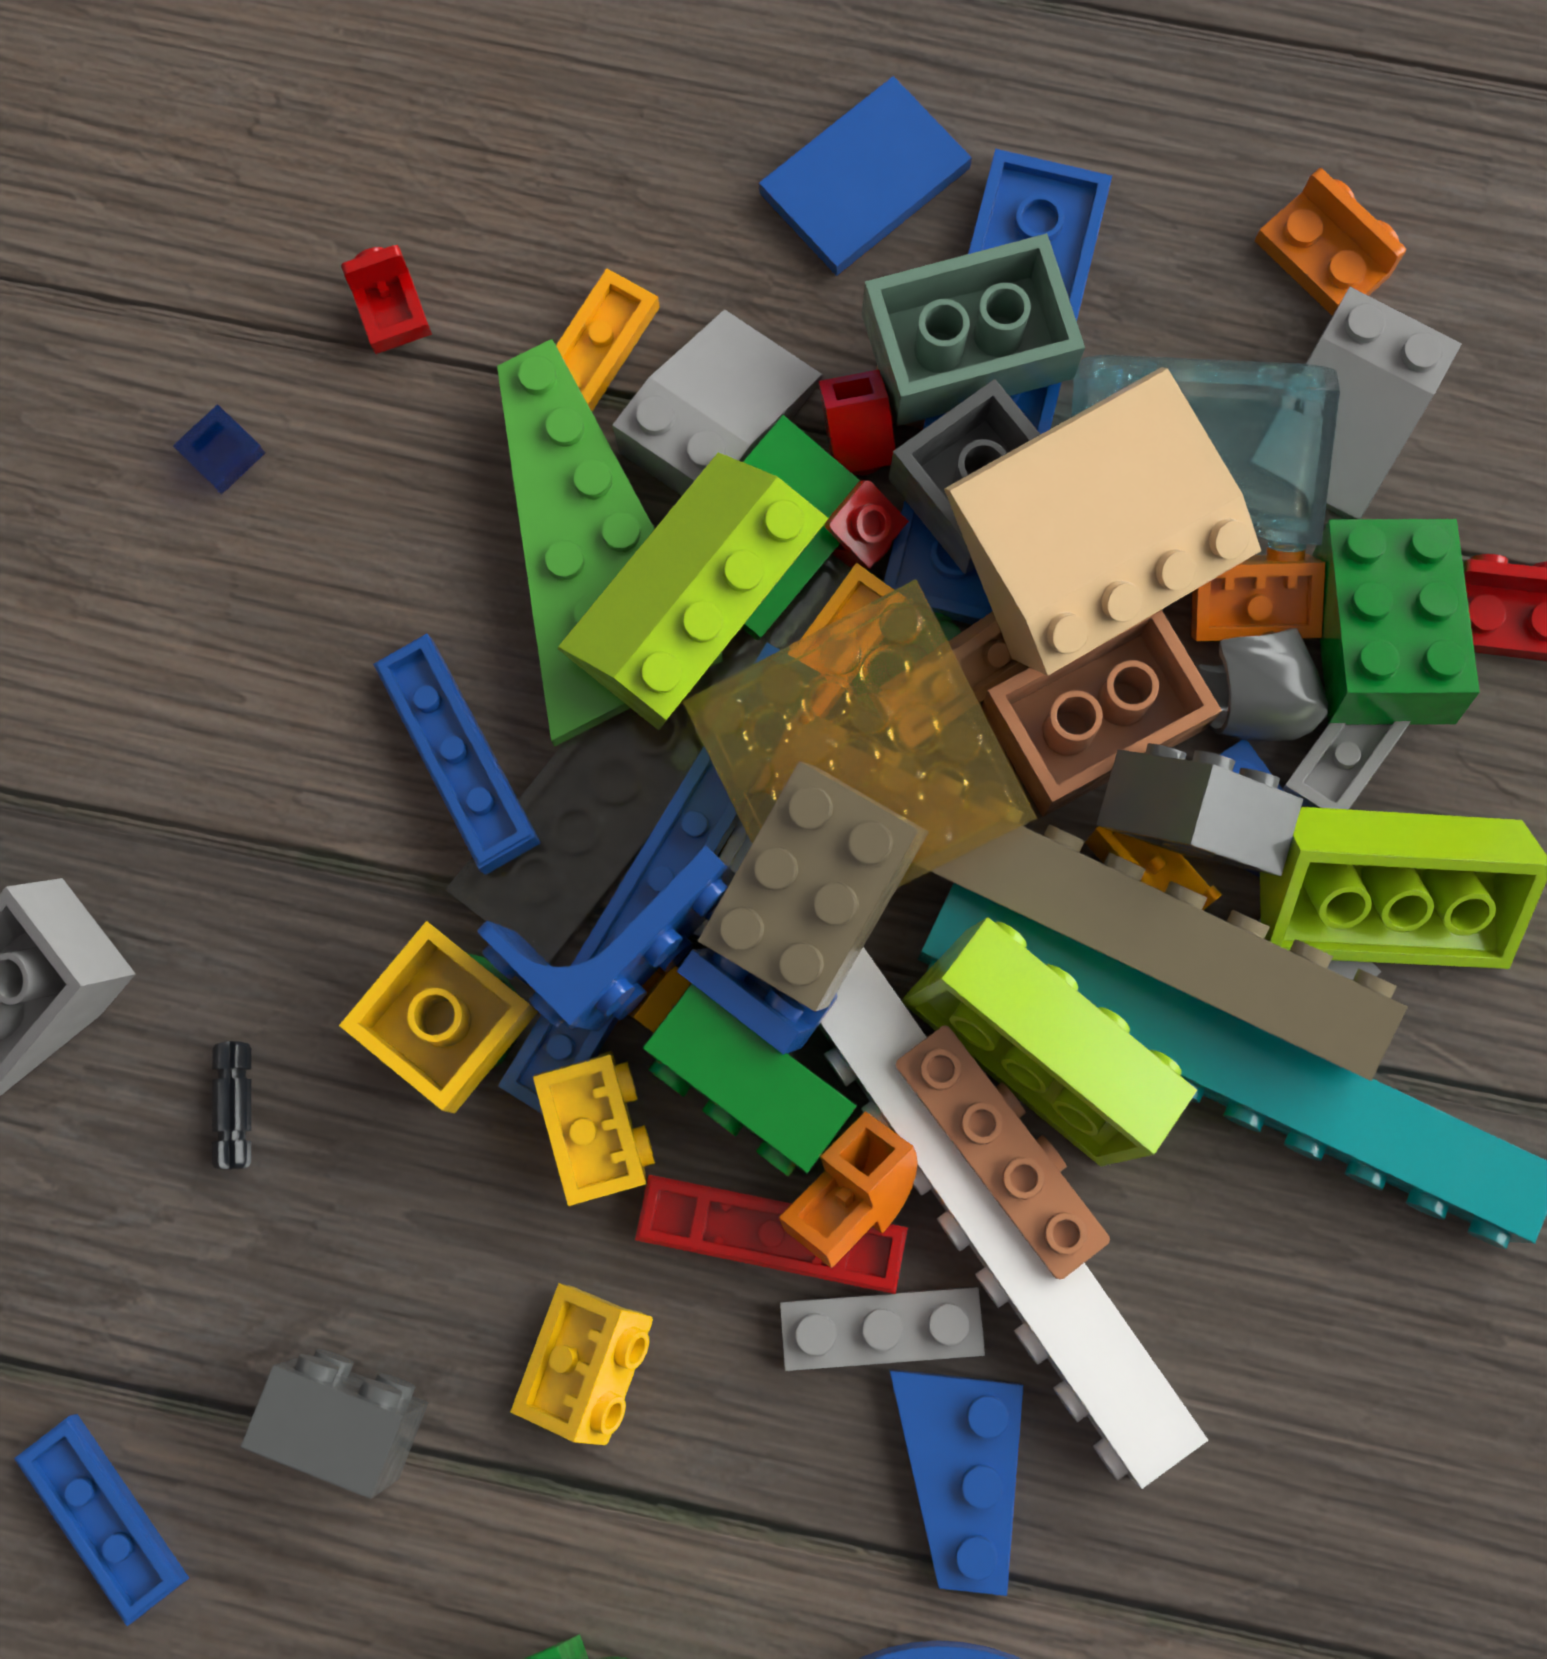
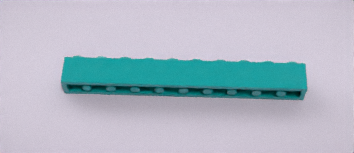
(1291, 1090)

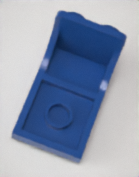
(613, 980)

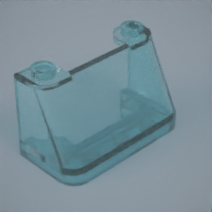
(1264, 420)

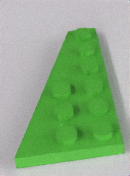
(574, 521)

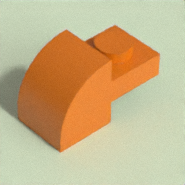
(862, 1187)

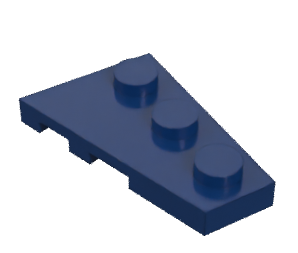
(964, 1471)

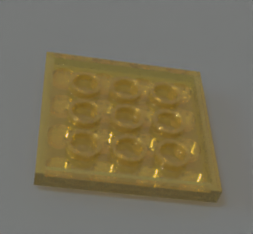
(880, 711)

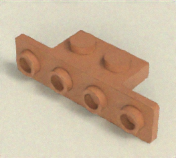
(1002, 1152)

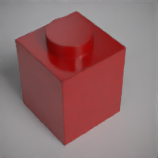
(858, 421)

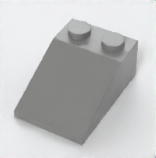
(1386, 380)
(712, 399)
(53, 974)

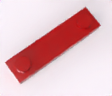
(750, 1232)

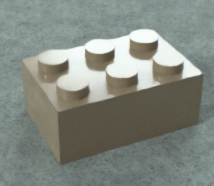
(812, 886)

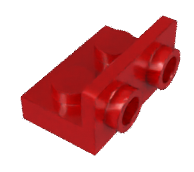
(1507, 606)

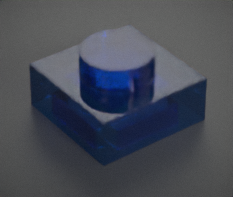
(219, 449)

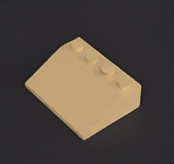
(1101, 522)

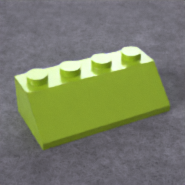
(692, 586)
(1406, 887)
(1052, 1045)

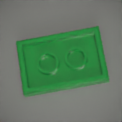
(819, 480)

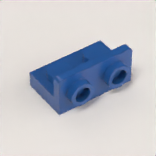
(754, 1002)

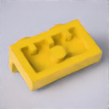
(593, 1128)
(582, 1366)

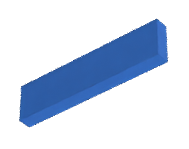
(456, 754)

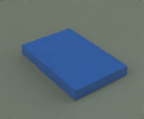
(864, 175)

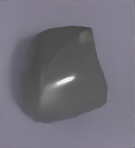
(1266, 688)

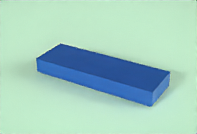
(101, 1519)

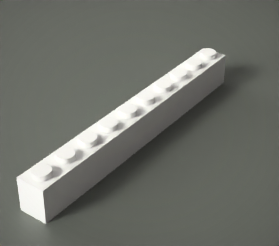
(1064, 1319)

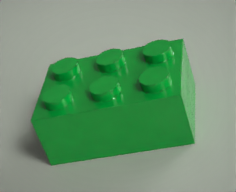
(1395, 622)
(747, 1082)

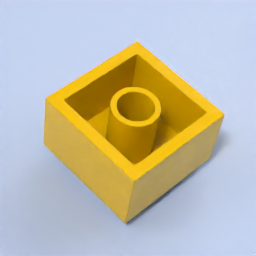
(438, 1018)

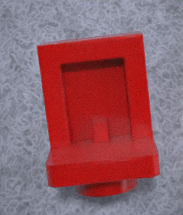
(386, 298)
(864, 525)

